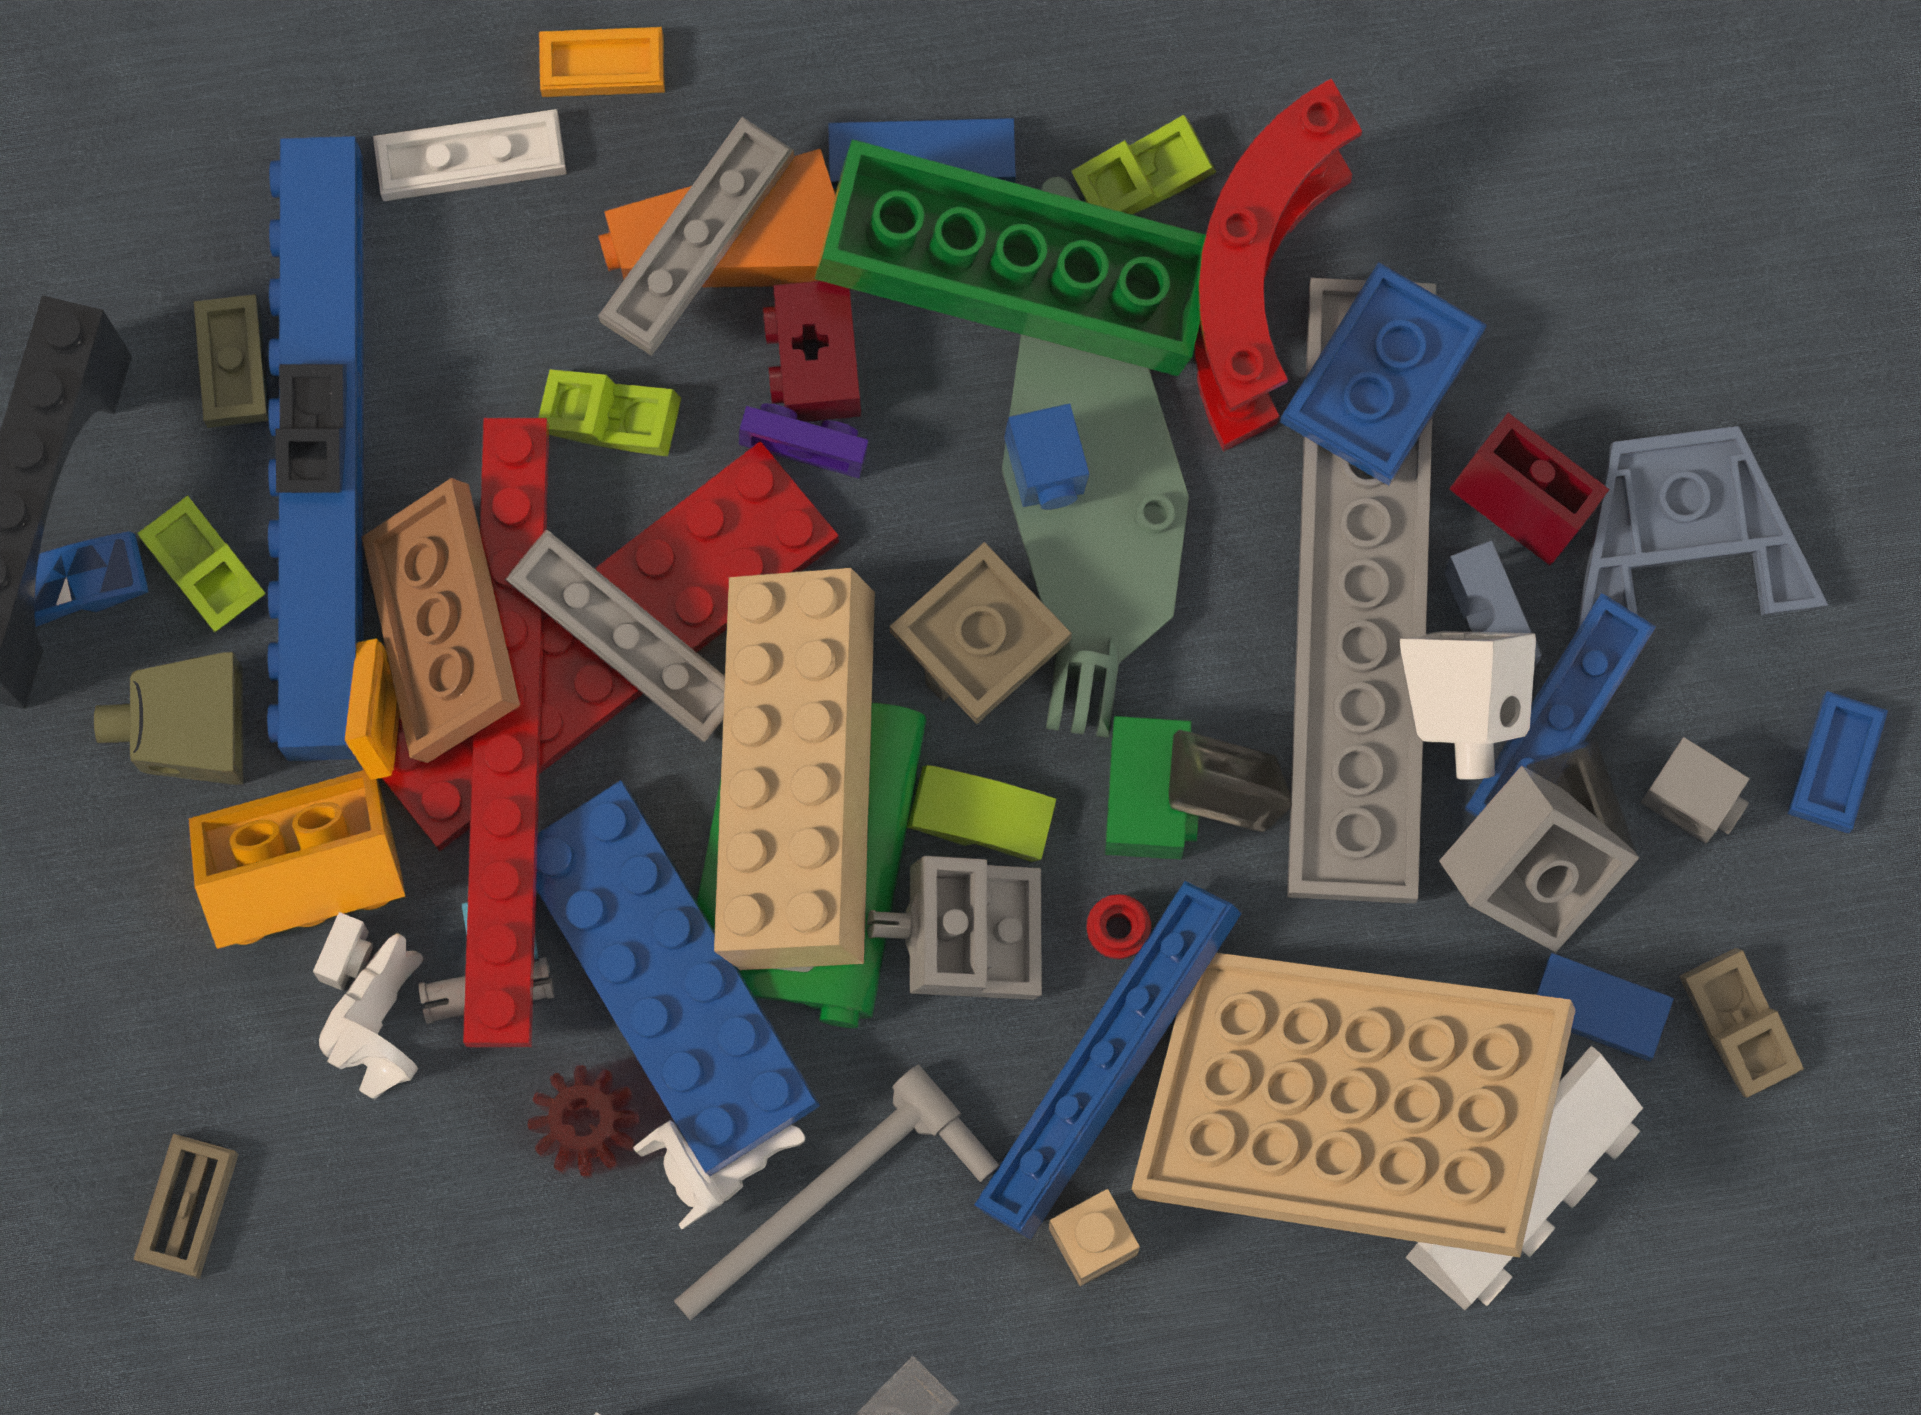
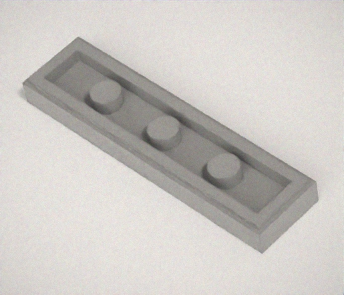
(696, 236)
(621, 634)

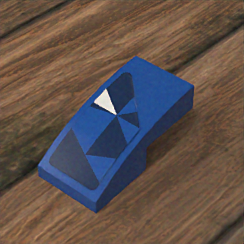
(88, 576)

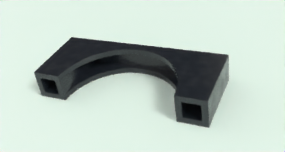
(65, 376)

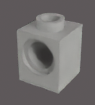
(1697, 792)

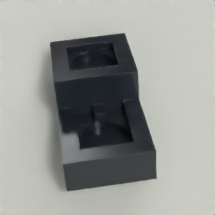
(311, 428)

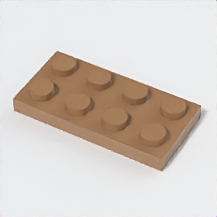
(440, 621)

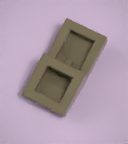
(1741, 1023)

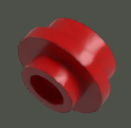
(1122, 907)

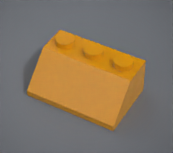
(294, 859)

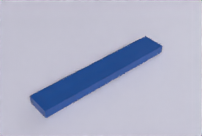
(1107, 1059)

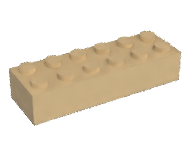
(795, 770)

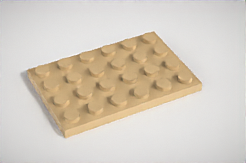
(1357, 1102)

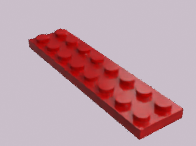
(679, 572)

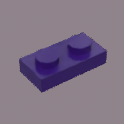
(827, 446)

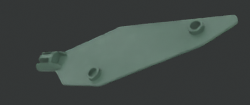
(1117, 550)

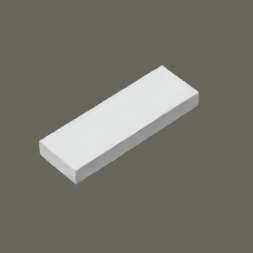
(469, 155)

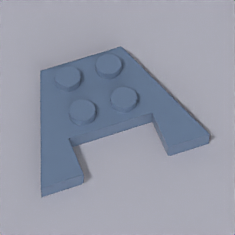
(1688, 503)

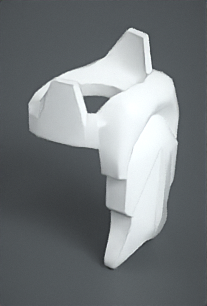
(354, 1023)
(697, 1187)

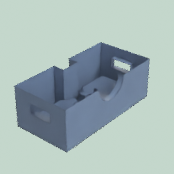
(1486, 592)

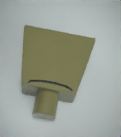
(182, 719)

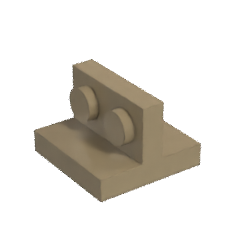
(979, 633)

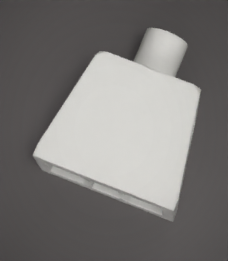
(1470, 692)

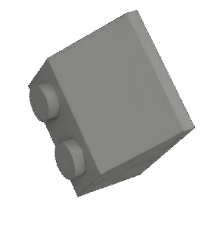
(1537, 860)

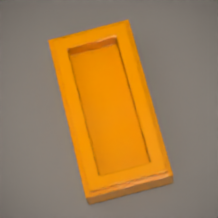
(601, 62)
(372, 711)

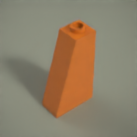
(773, 248)

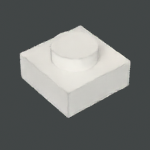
(344, 952)

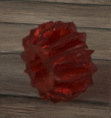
(602, 1106)

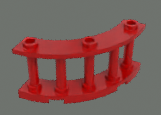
(1267, 194)

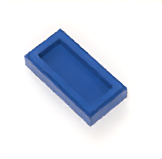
(1837, 762)
(1608, 1006)

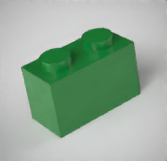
(1138, 800)

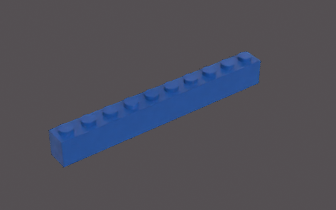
(318, 533)

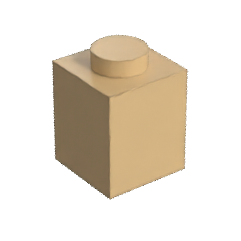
(1093, 1237)

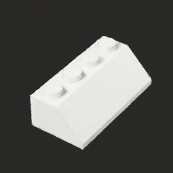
(1587, 1119)

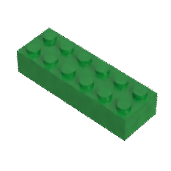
(1014, 258)

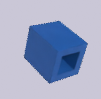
(1047, 457)

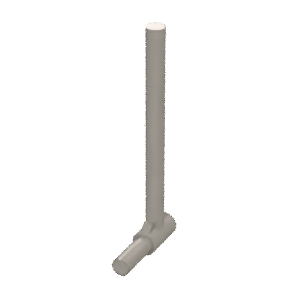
(919, 1107)

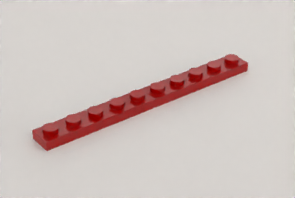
(507, 751)

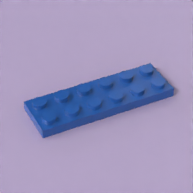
(664, 983)

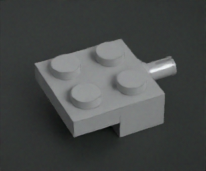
(969, 929)

